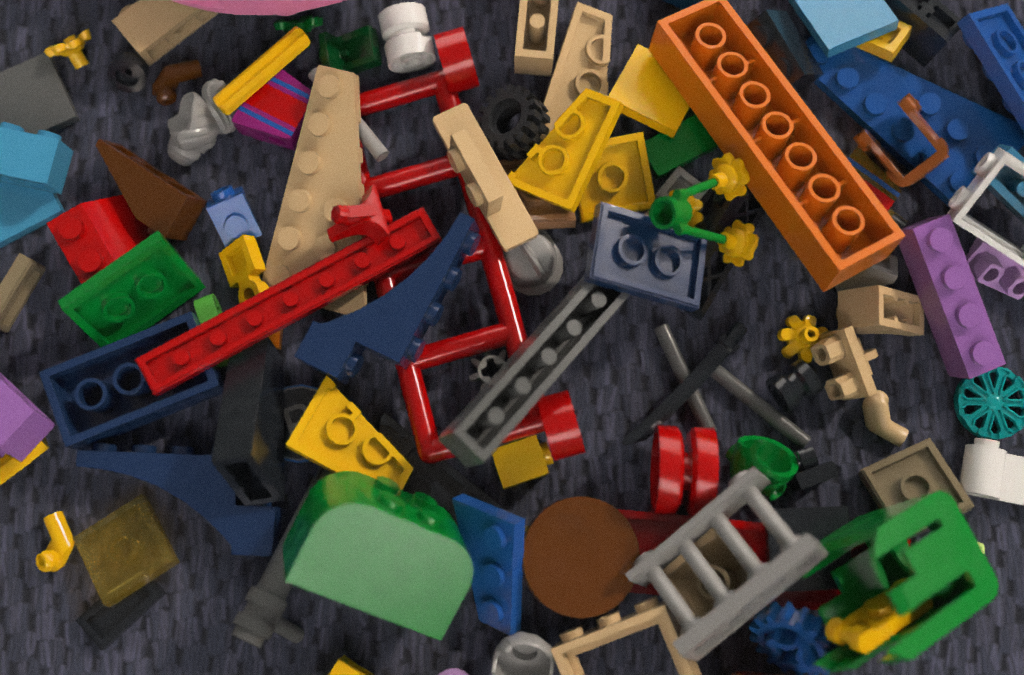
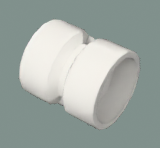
(405, 32)

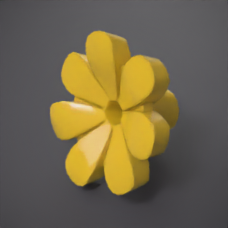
(71, 48)
(800, 337)

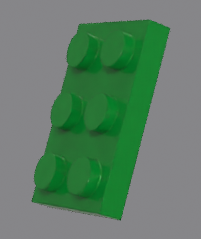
(132, 291)

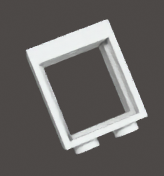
(965, 198)

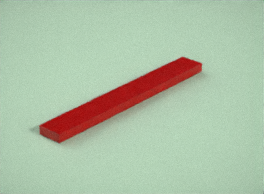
(286, 303)

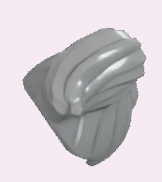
(197, 124)

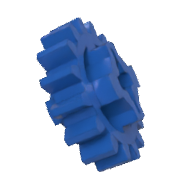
(790, 638)

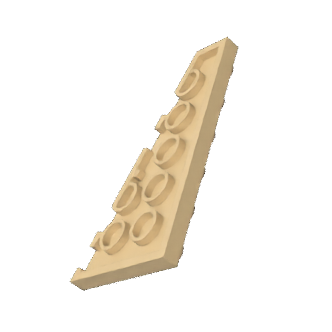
(321, 176)

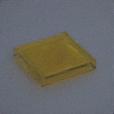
(125, 550)

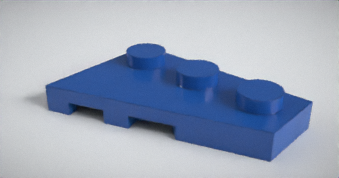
(496, 552)

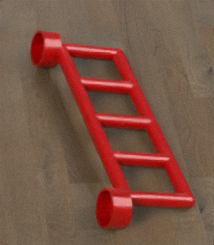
(552, 412)

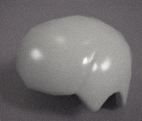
(522, 655)

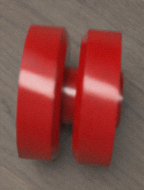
(683, 469)

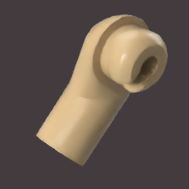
(878, 419)

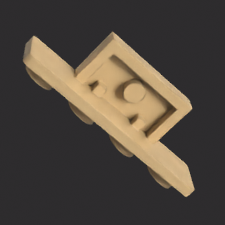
(484, 177)

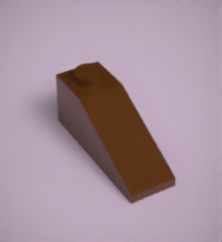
(151, 193)

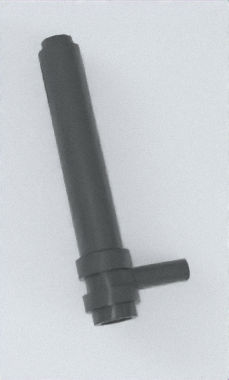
(268, 598)

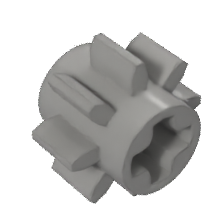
(482, 366)

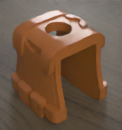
(868, 143)

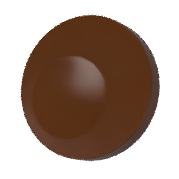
(579, 557)

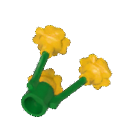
(682, 214)

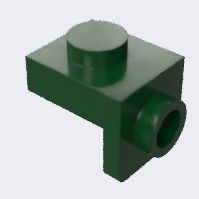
(351, 51)

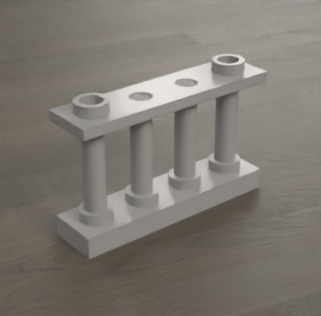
(764, 579)

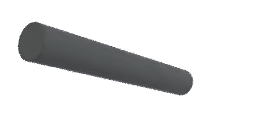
(681, 372)
(760, 407)

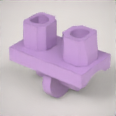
(995, 269)

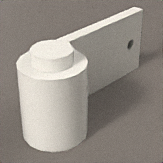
(992, 472)

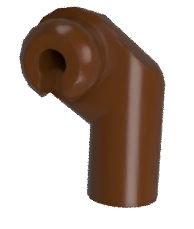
(171, 76)

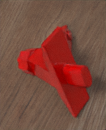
(362, 219)

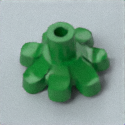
(306, 23)

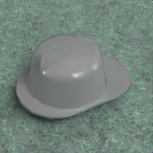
(535, 265)

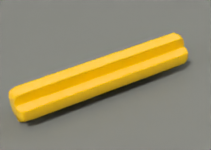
(261, 70)

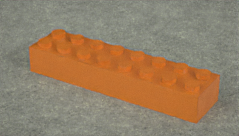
(790, 157)

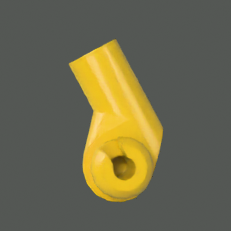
(60, 545)

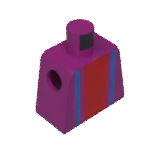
(274, 111)

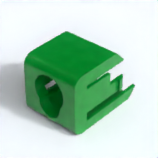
(930, 564)

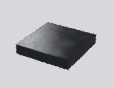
(818, 523)

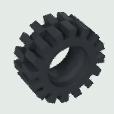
(527, 130)

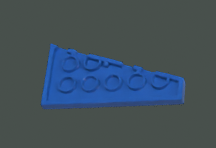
(869, 94)

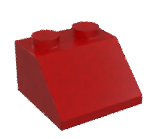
(97, 234)

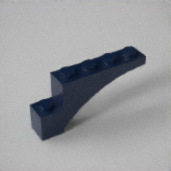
(396, 321)
(197, 482)

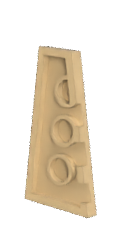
(580, 62)

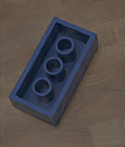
(107, 393)

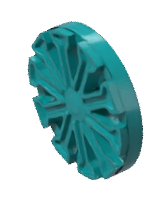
(991, 404)

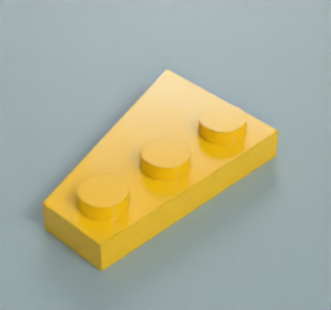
(569, 154)
(342, 440)

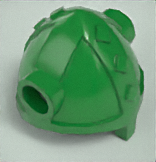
(768, 457)

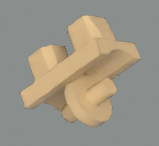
(847, 362)

